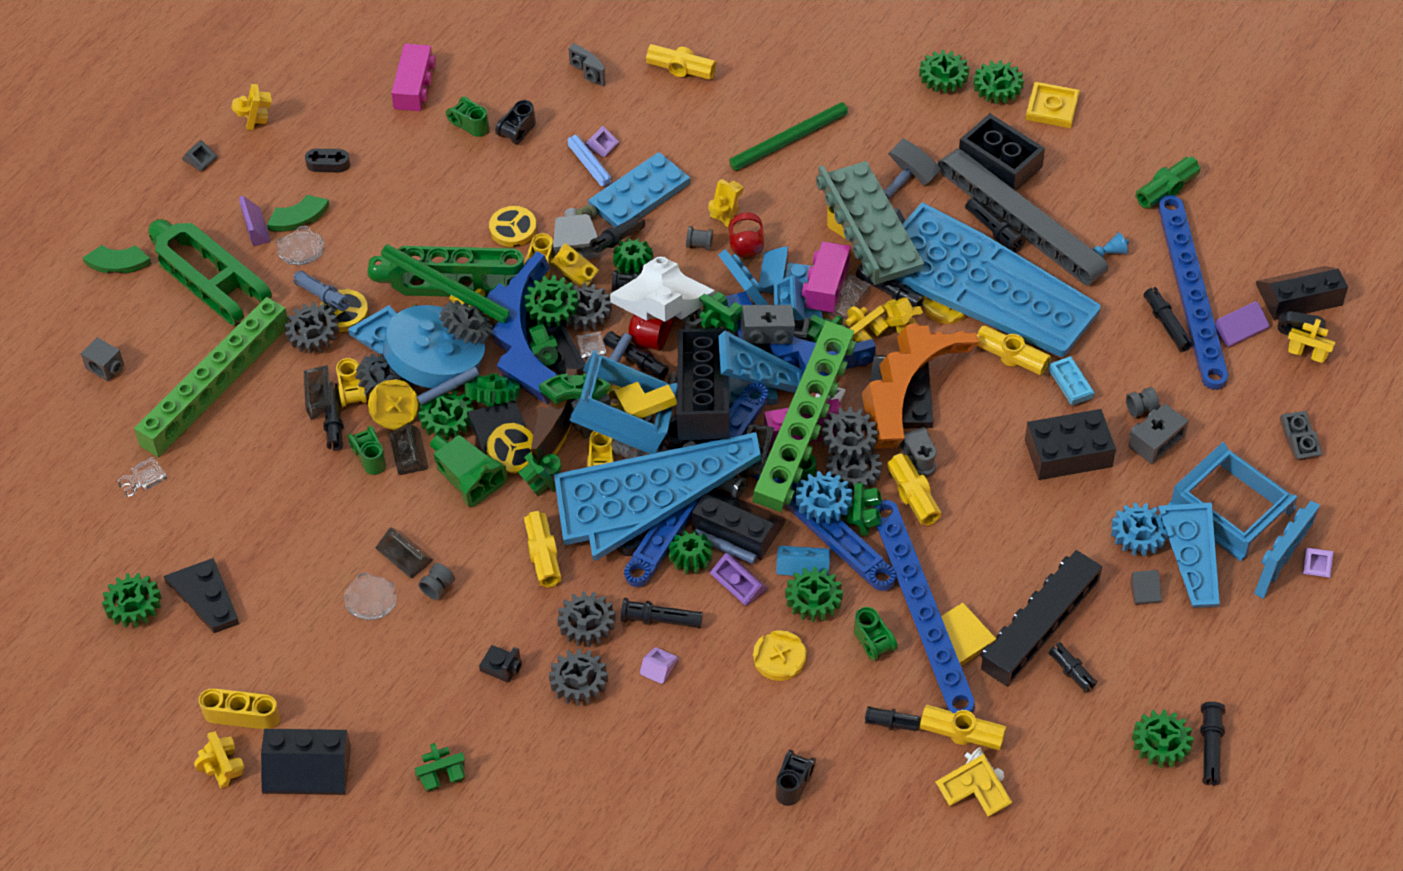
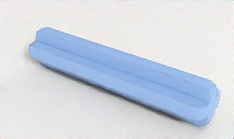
(589, 160)

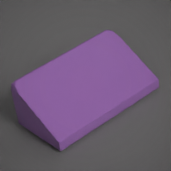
(254, 222)
(1241, 324)
(738, 579)

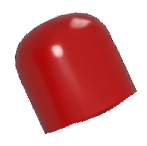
(746, 243)
(648, 333)

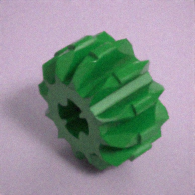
(631, 256)
(690, 552)

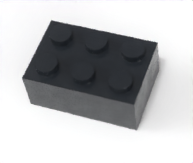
(1003, 151)
(1070, 444)

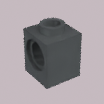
(102, 359)

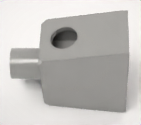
(576, 232)

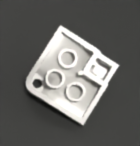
(661, 292)

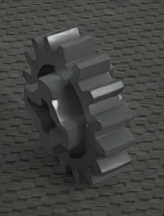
(592, 308)
(465, 322)
(312, 327)
(373, 371)
(849, 433)
(856, 470)
(584, 615)
(578, 677)

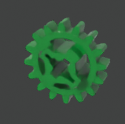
(944, 71)
(998, 81)
(551, 301)
(492, 389)
(446, 415)
(813, 594)
(131, 600)
(1162, 738)

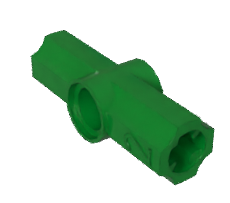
(1168, 182)

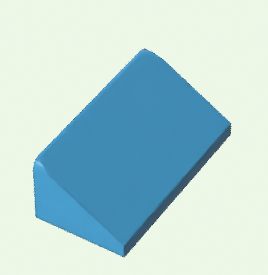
(773, 268)
(789, 292)
(794, 559)

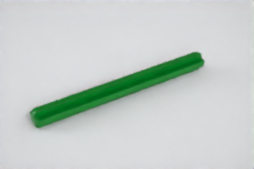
(788, 136)
(445, 283)

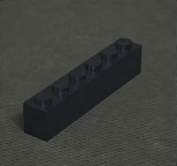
(1040, 618)

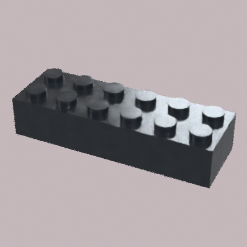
(701, 387)

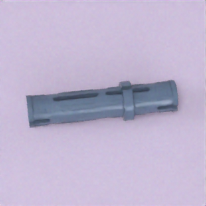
(327, 294)

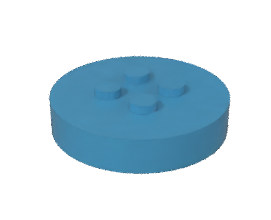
(424, 351)

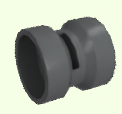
(1142, 402)
(436, 581)

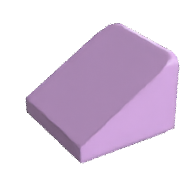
(602, 142)
(1317, 562)
(658, 665)

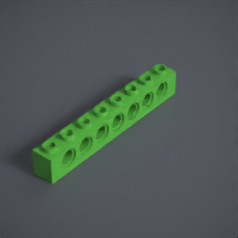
(211, 377)
(767, 491)

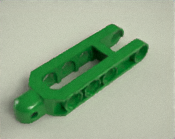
(484, 269)
(213, 291)

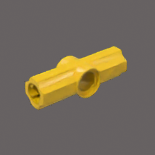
(681, 61)
(1013, 350)
(914, 489)
(542, 549)
(978, 731)

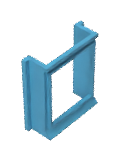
(615, 422)
(1225, 533)

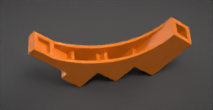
(885, 397)

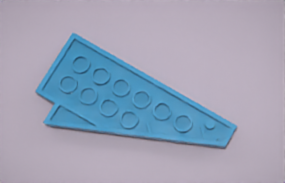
(631, 495)

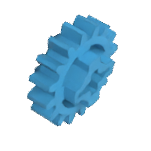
(823, 497)
(1141, 530)

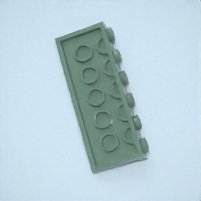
(869, 222)

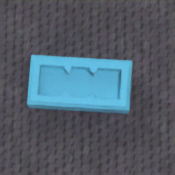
(1071, 381)

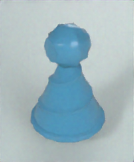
(1116, 245)

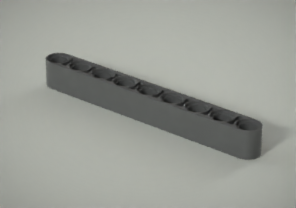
(1023, 216)

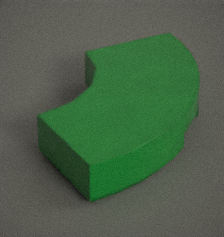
(303, 212)
(111, 260)
(570, 387)

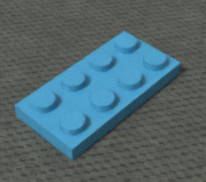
(639, 190)

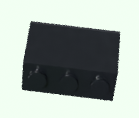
(1303, 291)
(736, 522)
(305, 761)

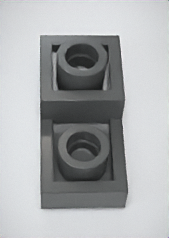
(583, 59)
(917, 161)
(1300, 436)

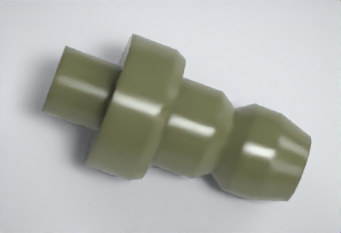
(587, 209)

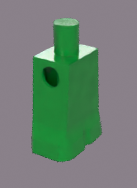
(468, 468)

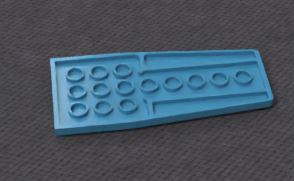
(994, 283)

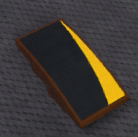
(552, 427)

